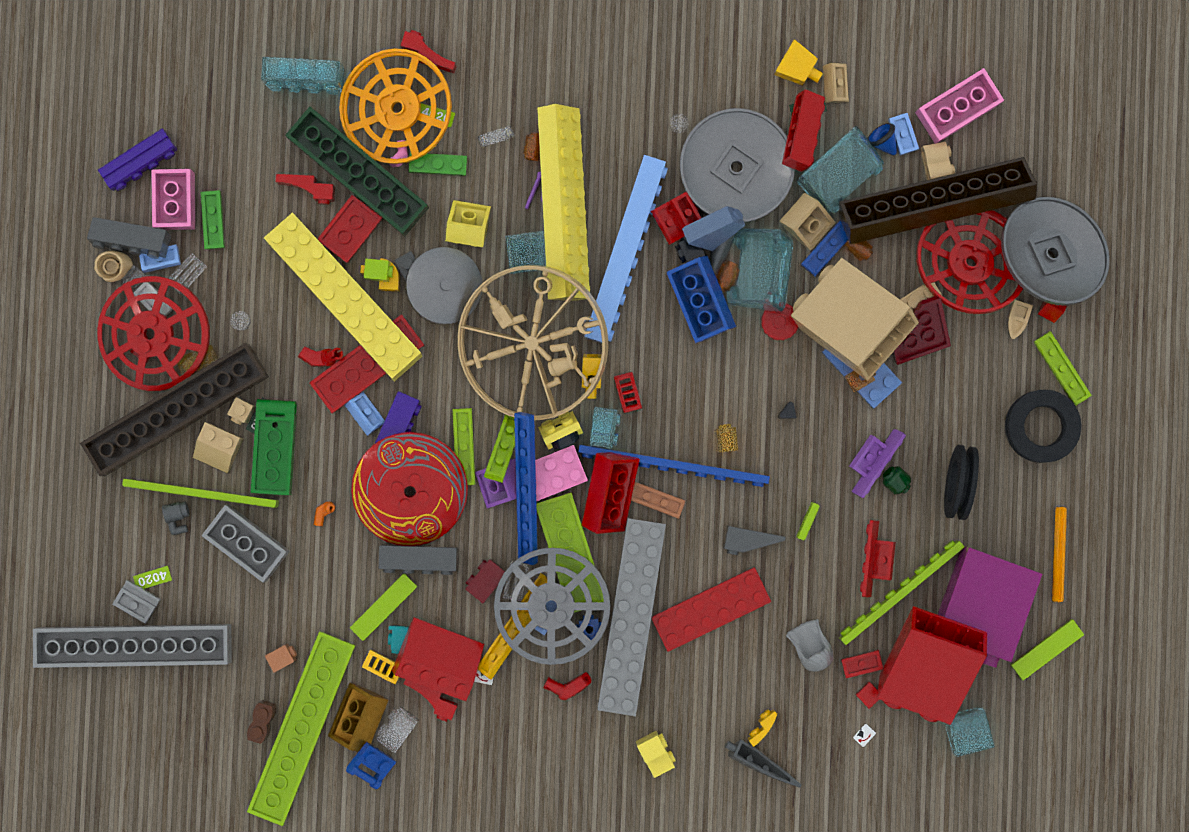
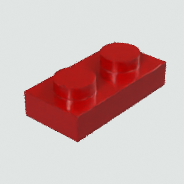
(862, 664)

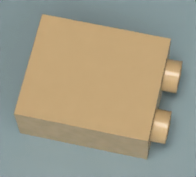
(854, 318)

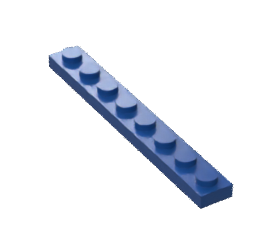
(526, 485)

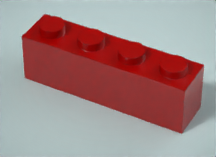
(803, 130)

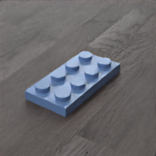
(878, 390)

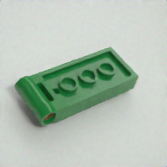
(274, 447)

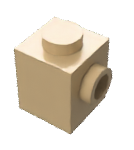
(241, 411)

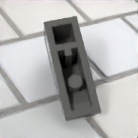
(744, 540)

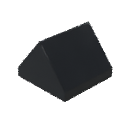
(788, 412)

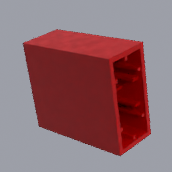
(932, 666)

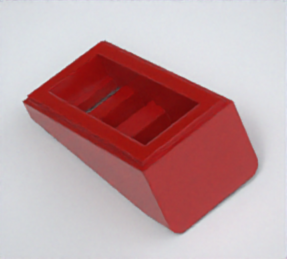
(626, 409)

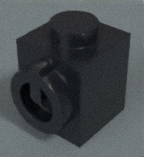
(688, 252)

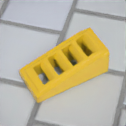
(394, 679)

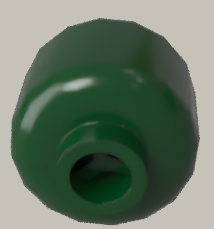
(896, 480)

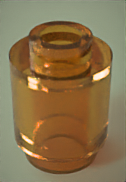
(531, 147)
(860, 250)
(727, 275)

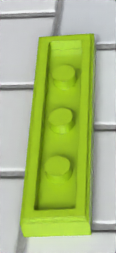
(1062, 368)
(464, 441)
(502, 451)
(383, 607)
(1047, 649)

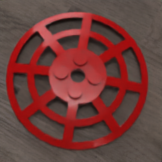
(961, 270)
(163, 331)

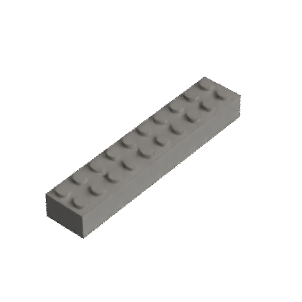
(631, 617)
(132, 645)

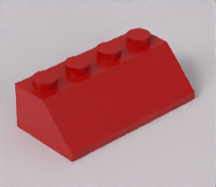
(610, 492)

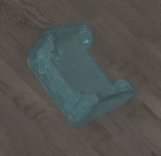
(841, 170)
(763, 269)

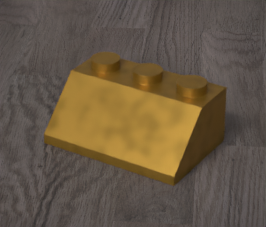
(357, 717)

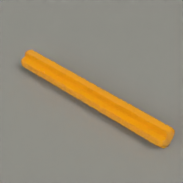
(1059, 554)

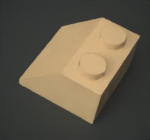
(807, 221)
(217, 447)

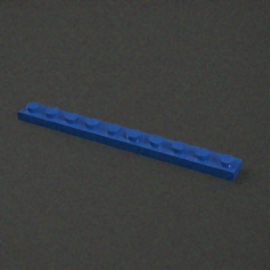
(683, 467)

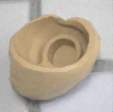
(108, 265)

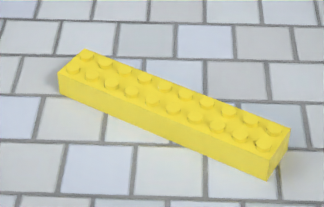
(563, 198)
(343, 297)

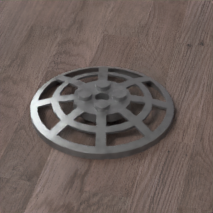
(565, 606)

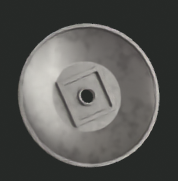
(740, 138)
(1073, 237)

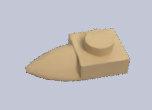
(1018, 318)

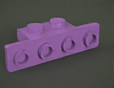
(873, 459)

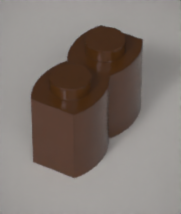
(262, 716)

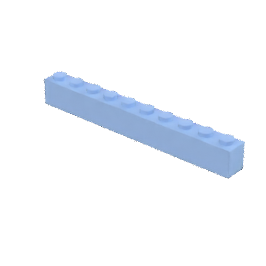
(627, 244)

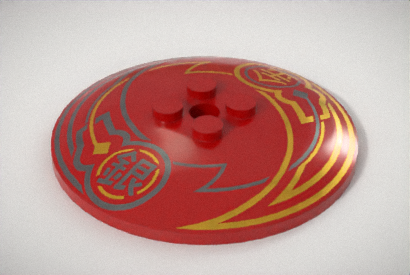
(403, 462)

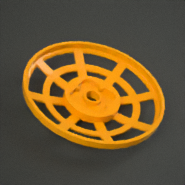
(388, 98)

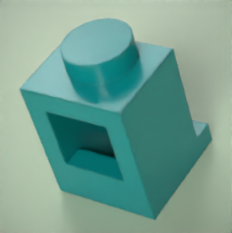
(397, 637)

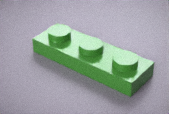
(439, 164)
(212, 220)

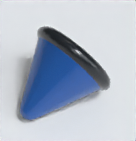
(884, 138)

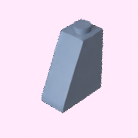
(714, 228)

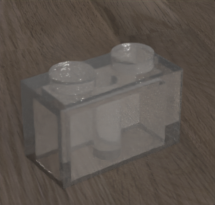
(397, 729)

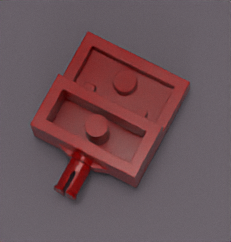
(675, 215)

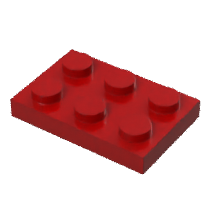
(349, 229)

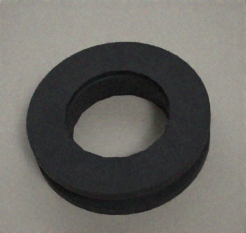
(1069, 419)
(961, 482)

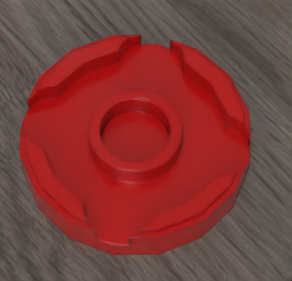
(775, 326)

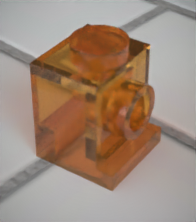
(855, 382)

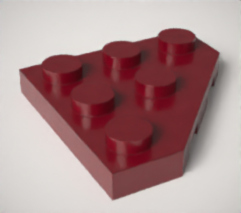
(928, 335)

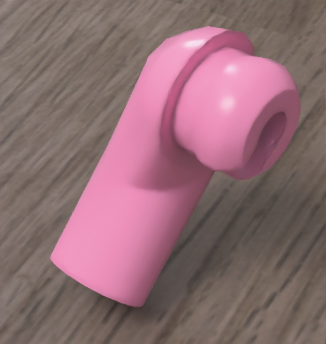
(402, 153)

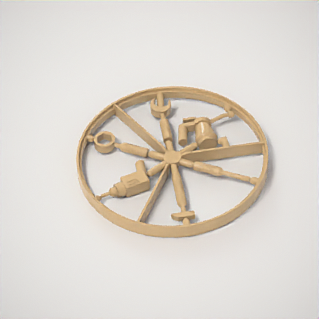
(556, 366)

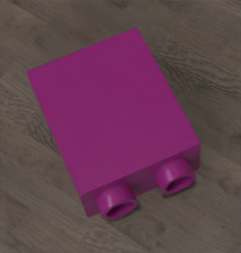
(991, 598)

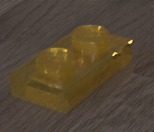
(188, 359)

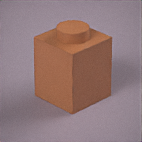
(281, 657)

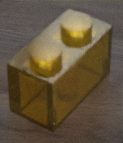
(726, 438)

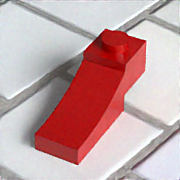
(415, 42)
(321, 192)
(443, 707)

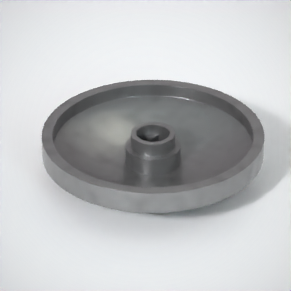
(442, 284)

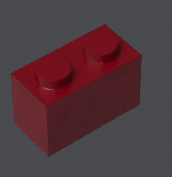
(485, 581)

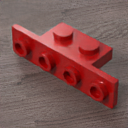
(878, 559)

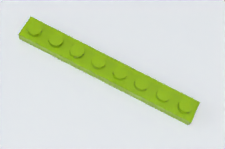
(894, 597)

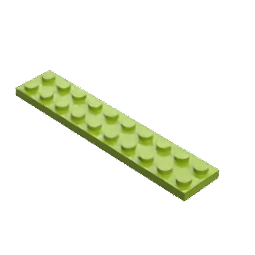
(301, 728)

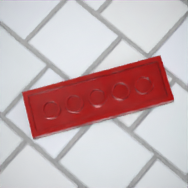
(355, 372)
(711, 609)

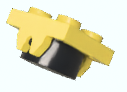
(560, 431)

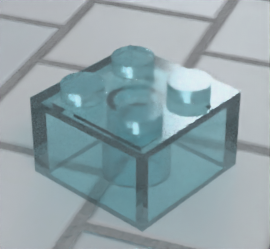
(526, 250)
(603, 428)
(969, 732)

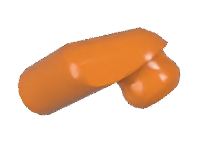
(322, 511)

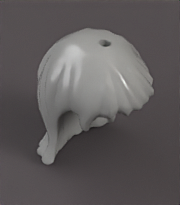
(811, 646)

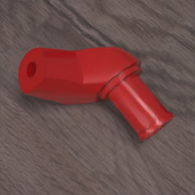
(321, 358)
(570, 689)

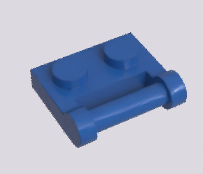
(373, 759)

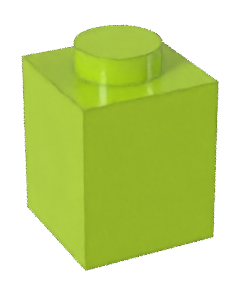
(378, 270)

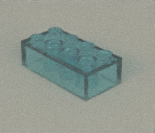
(302, 75)

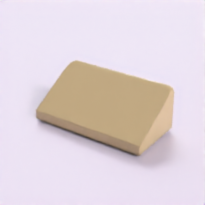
(835, 83)

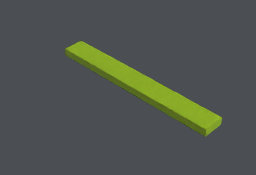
(201, 493)

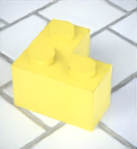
(655, 754)

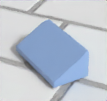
(365, 413)

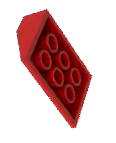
(438, 659)

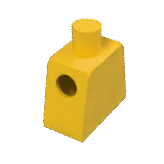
(798, 65)
(590, 367)

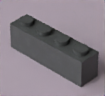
(128, 237)
(418, 558)

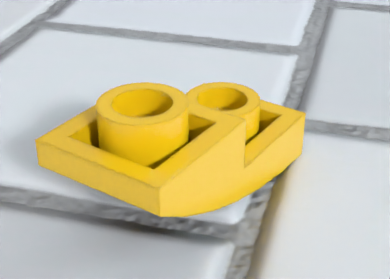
(766, 721)

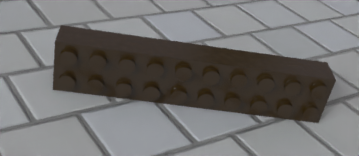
(937, 200)
(174, 410)

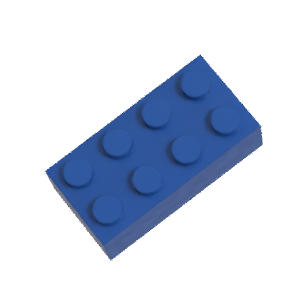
(701, 299)

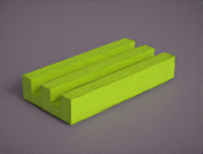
(808, 520)

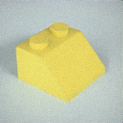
(467, 223)

